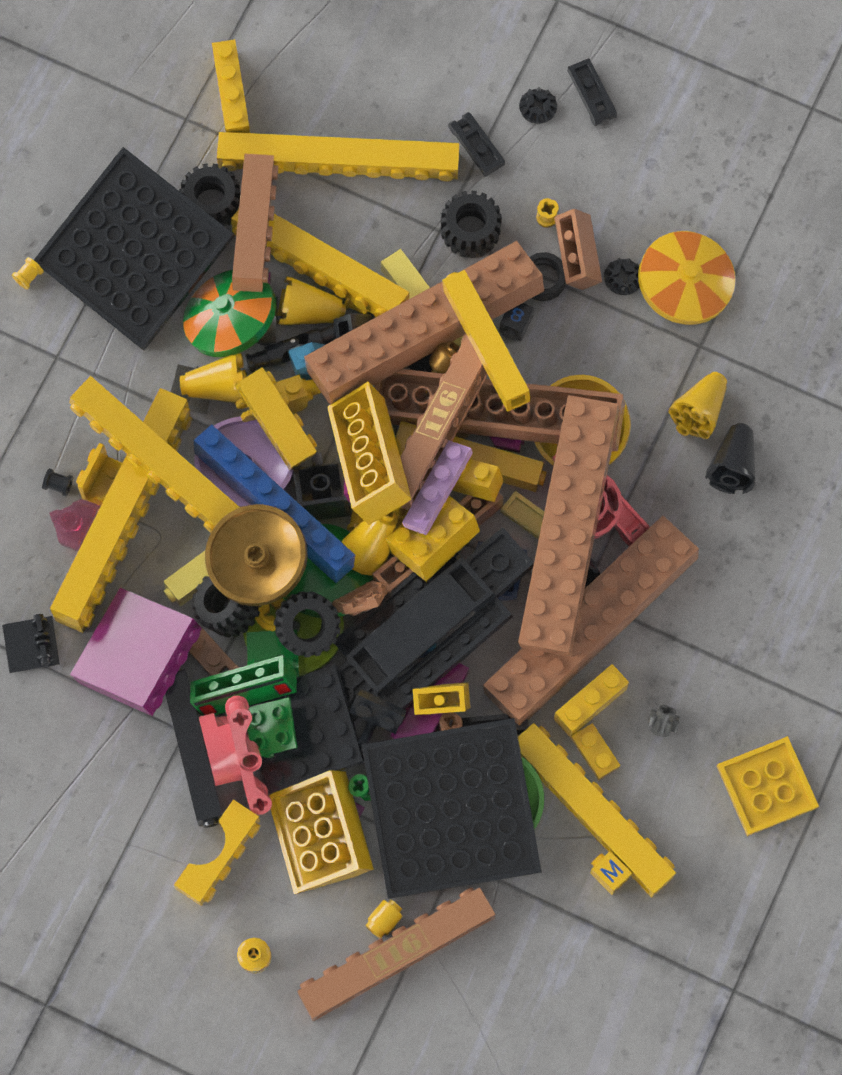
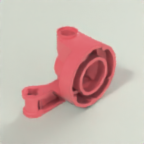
(618, 513)
(231, 752)

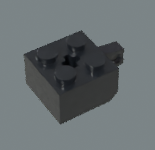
(322, 489)

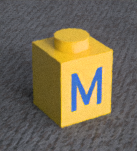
(610, 872)

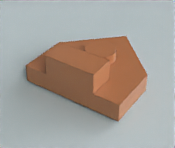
(361, 599)

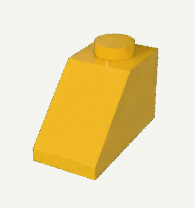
(441, 698)

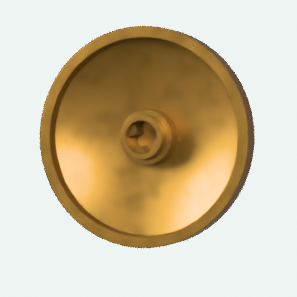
(256, 555)

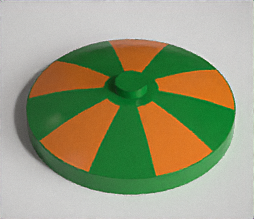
(227, 320)

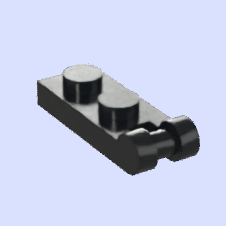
(592, 91)
(477, 144)

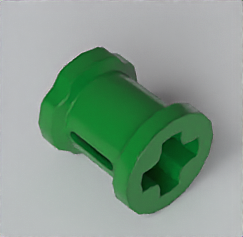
(359, 790)

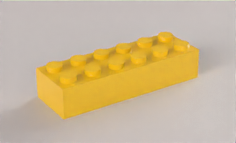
(368, 453)

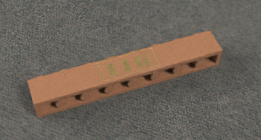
(442, 417)
(395, 954)

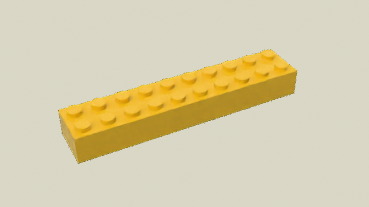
(116, 521)

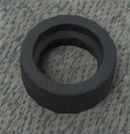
(555, 262)

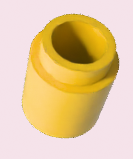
(384, 918)

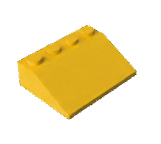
(320, 832)

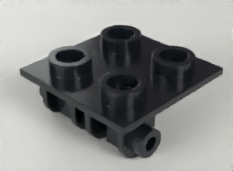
(31, 644)

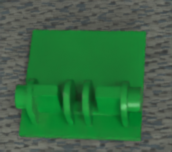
(266, 645)
(272, 727)

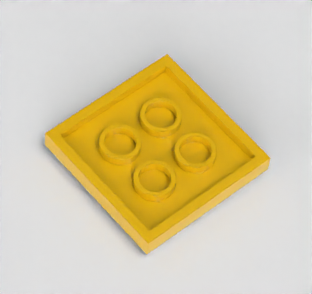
(767, 786)

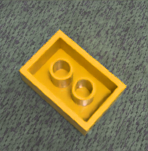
(446, 537)

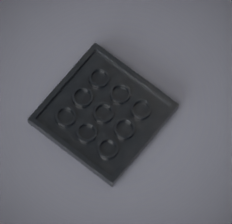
(322, 731)

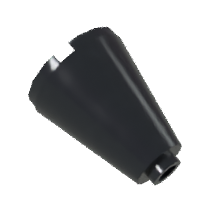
(734, 461)

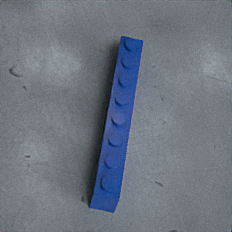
(259, 488)

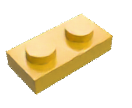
(595, 751)

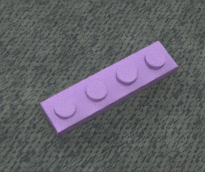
(437, 487)

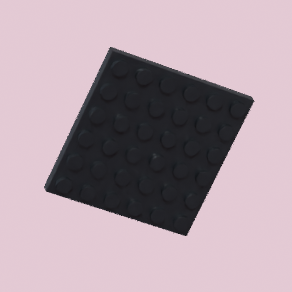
(133, 248)
(451, 808)

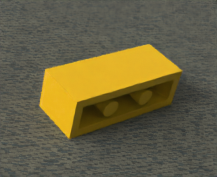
(591, 700)

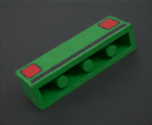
(253, 682)

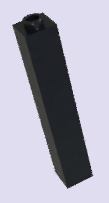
(193, 752)

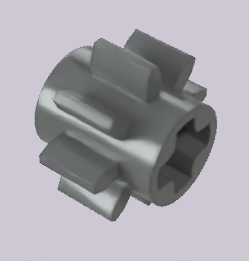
(663, 721)

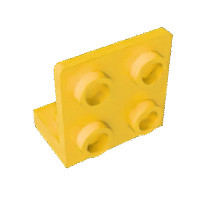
(98, 476)

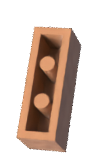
(578, 249)

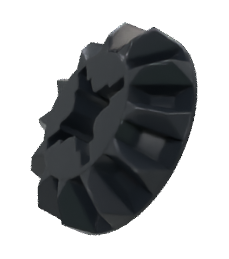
(534, 114)
(617, 284)

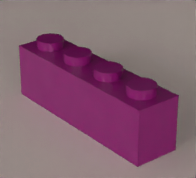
(429, 723)

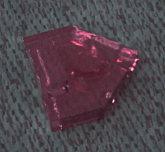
(74, 522)

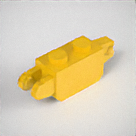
(296, 390)

